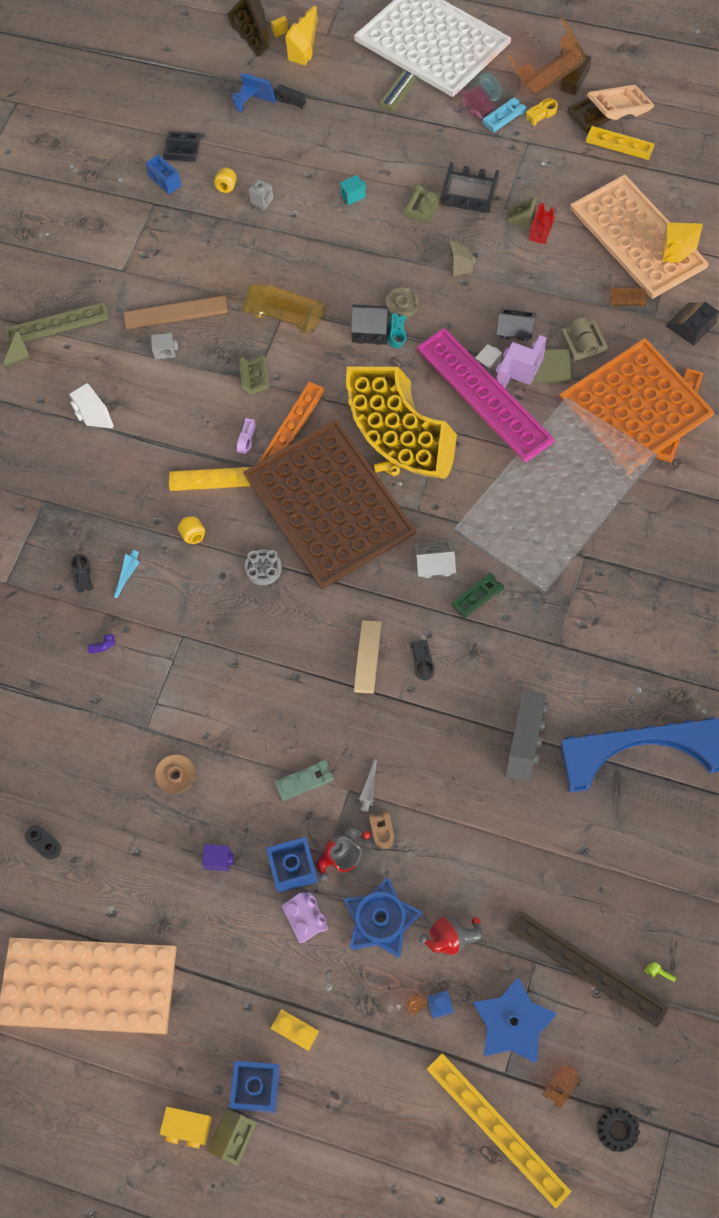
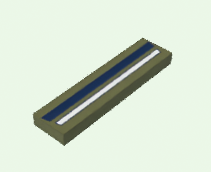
(398, 91)

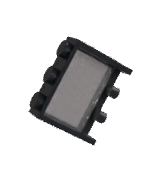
(469, 190)

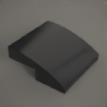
(182, 146)

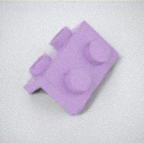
(304, 916)

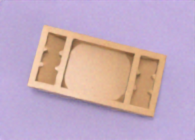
(621, 101)

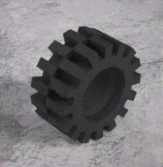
(604, 1130)

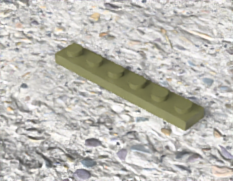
(58, 323)

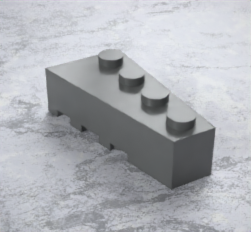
(527, 736)

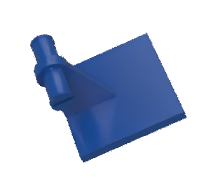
(253, 87)

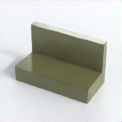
(232, 1137)

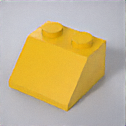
(680, 241)

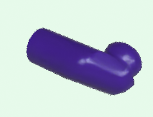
(102, 646)

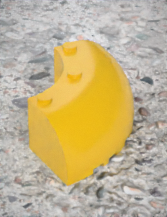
(392, 425)

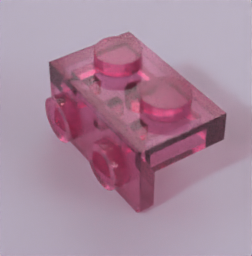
(479, 101)

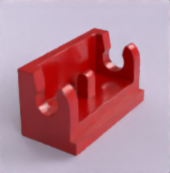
(542, 224)

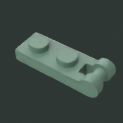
(304, 780)

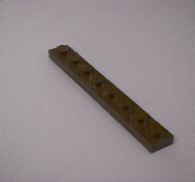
(588, 969)

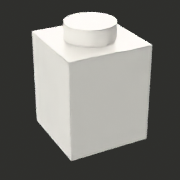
(489, 358)

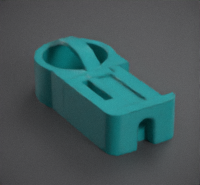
(396, 328)

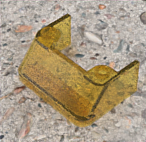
(284, 306)

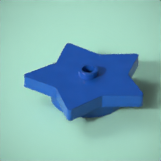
(380, 903)
(501, 1034)

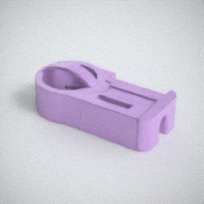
(245, 439)

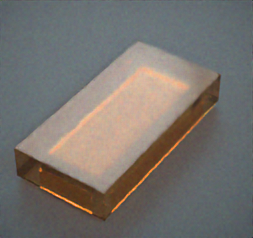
(627, 297)

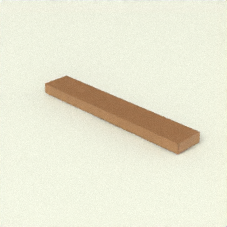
(175, 312)

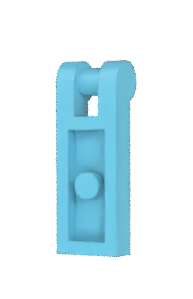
(504, 114)

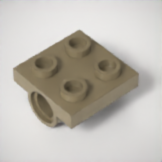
(584, 339)

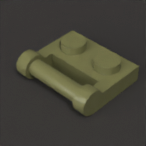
(426, 207)

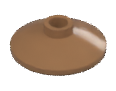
(174, 765)

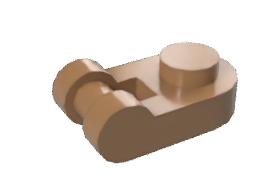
(383, 835)

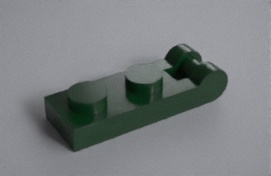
(477, 595)

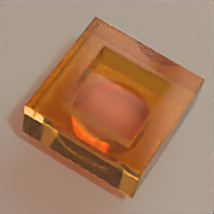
(415, 1004)

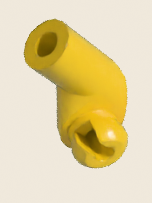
(388, 467)

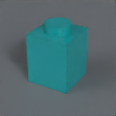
(352, 189)

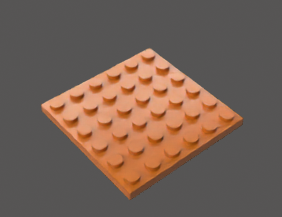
(641, 397)

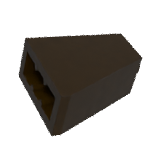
(573, 81)

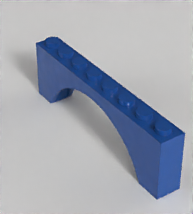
(587, 754)

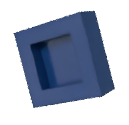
(440, 1004)

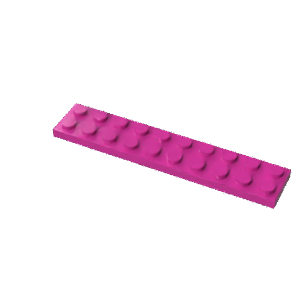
(485, 395)

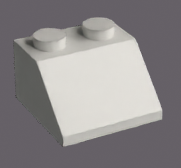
(90, 407)

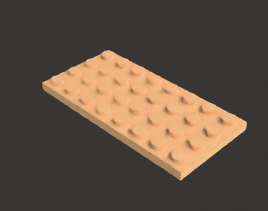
(634, 235)
(87, 985)

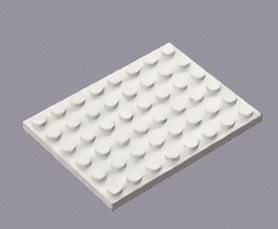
(433, 41)

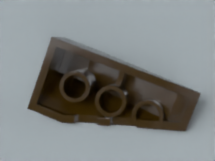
(250, 21)

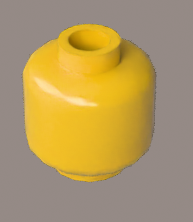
(225, 180)
(191, 530)

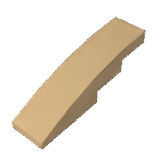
(367, 657)

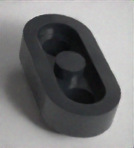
(42, 841)

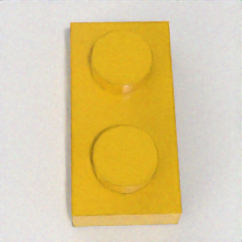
(294, 1030)

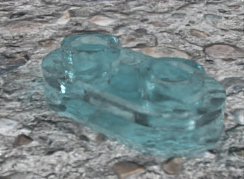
(491, 86)

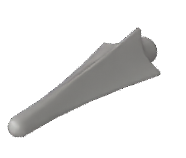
(366, 796)

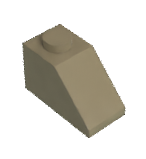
(460, 259)

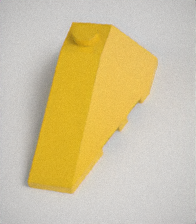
(301, 37)

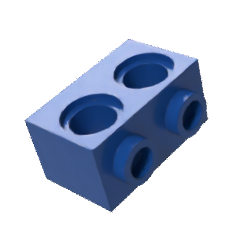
(163, 174)

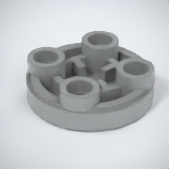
(263, 566)

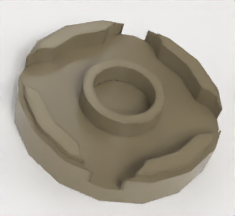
(402, 302)

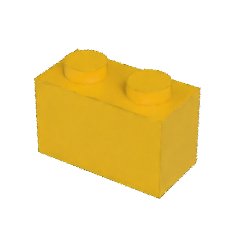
(185, 1126)

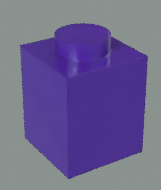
(217, 857)

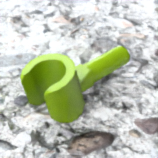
(654, 968)

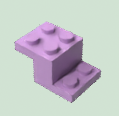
(521, 362)

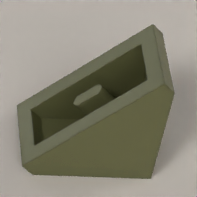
(523, 213)
(17, 352)

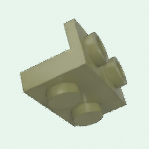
(254, 374)

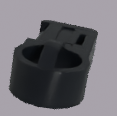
(291, 96)
(81, 575)
(422, 657)

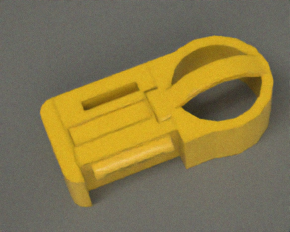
(539, 111)

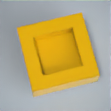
(279, 26)

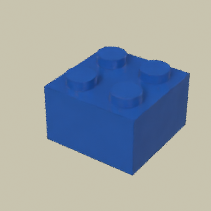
(292, 865)
(255, 1087)

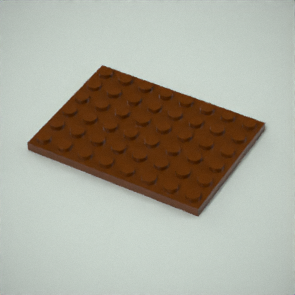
(329, 504)

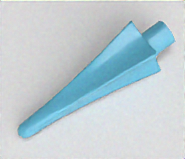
(129, 565)

